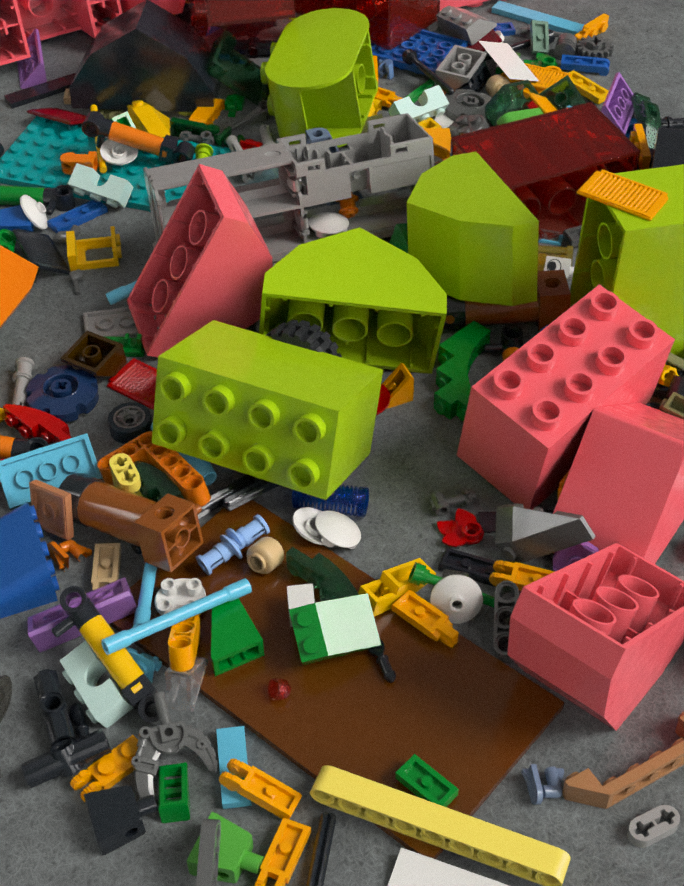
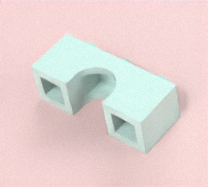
(432, 103)
(114, 191)
(104, 701)

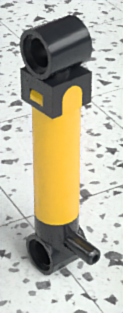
(120, 663)

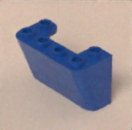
(23, 565)

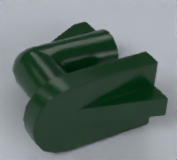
(226, 133)

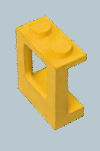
(77, 251)

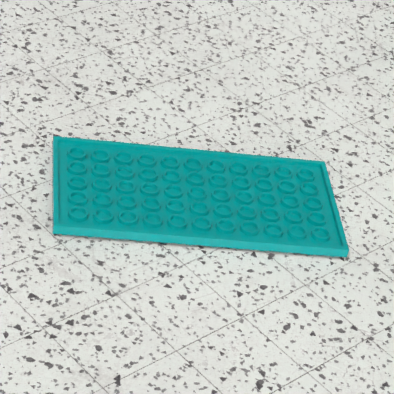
(36, 161)

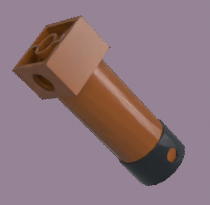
(551, 302)
(163, 529)

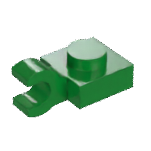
(233, 104)

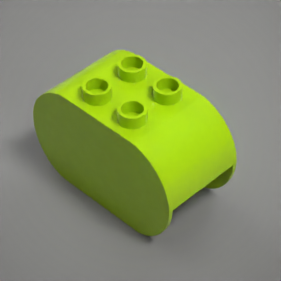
(321, 74)

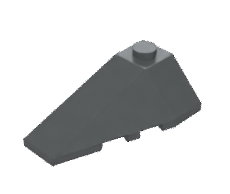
(530, 533)

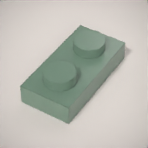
(539, 37)

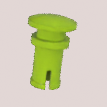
(203, 150)

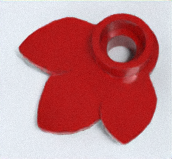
(461, 530)

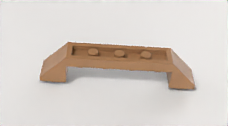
(586, 788)

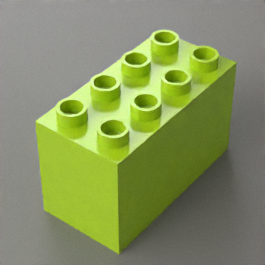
(638, 256)
(266, 407)

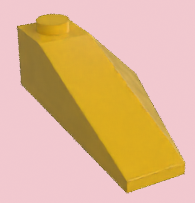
(149, 119)

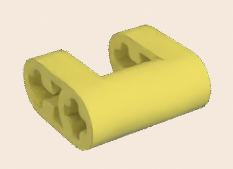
(125, 473)

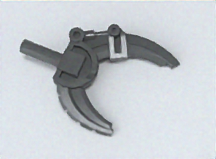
(167, 740)

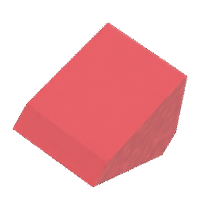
(629, 478)

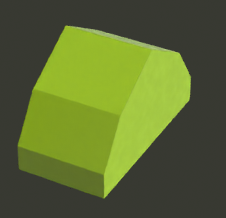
(473, 233)
(364, 295)

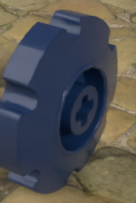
(63, 392)

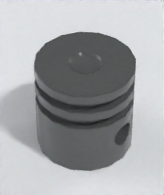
(565, 45)

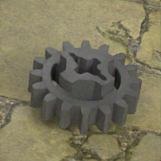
(595, 47)

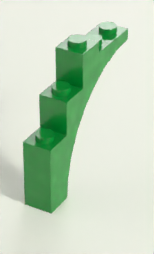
(452, 377)

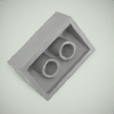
(464, 24)
(459, 65)

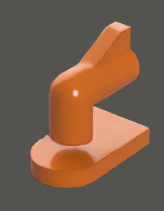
(59, 554)

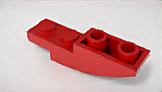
(36, 423)

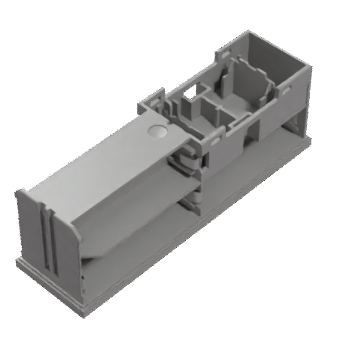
(313, 176)

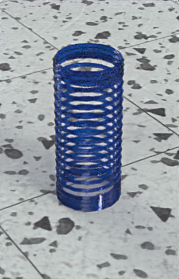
(357, 498)

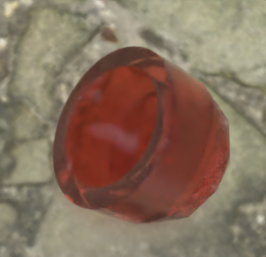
(278, 689)

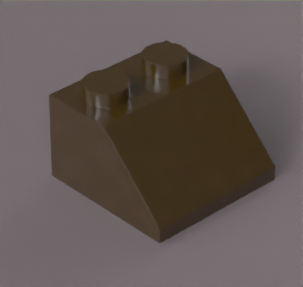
(96, 355)

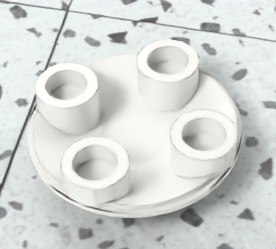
(328, 223)
(337, 530)
(177, 594)

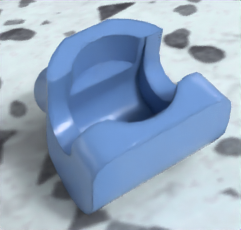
(385, 68)

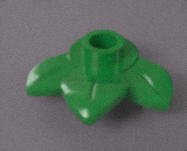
(542, 60)

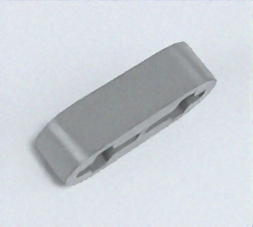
(650, 820)

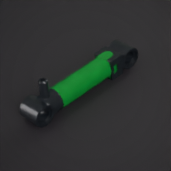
(59, 197)

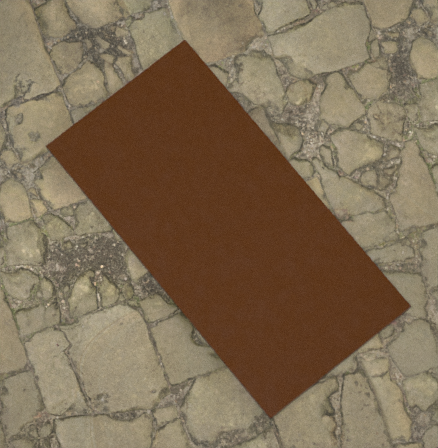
(446, 705)

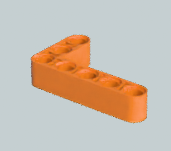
(169, 461)

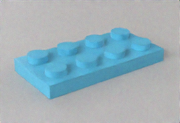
(48, 465)

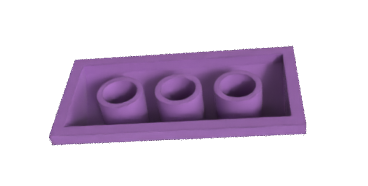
(32, 69)
(618, 104)
(111, 600)

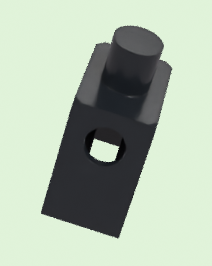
(118, 816)

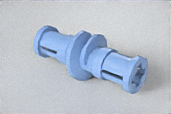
(232, 543)

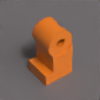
(69, 160)

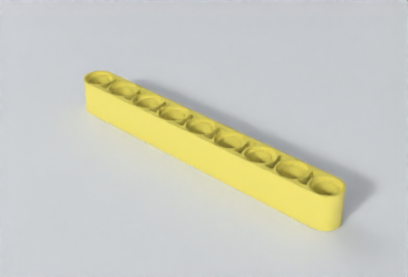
(441, 826)

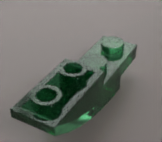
(647, 115)
(155, 482)
(321, 573)

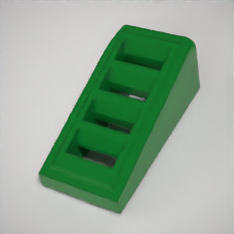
(174, 809)

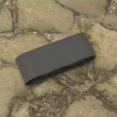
(502, 610)

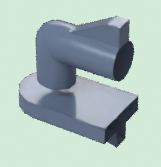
(536, 790)

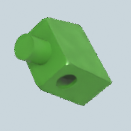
(234, 853)

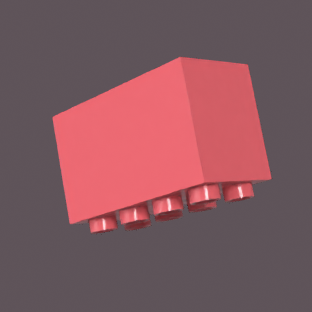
(537, 403)

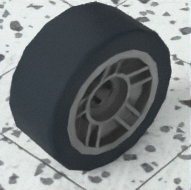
(129, 421)

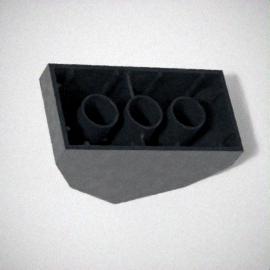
(146, 58)

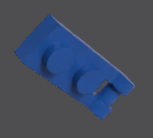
(585, 64)

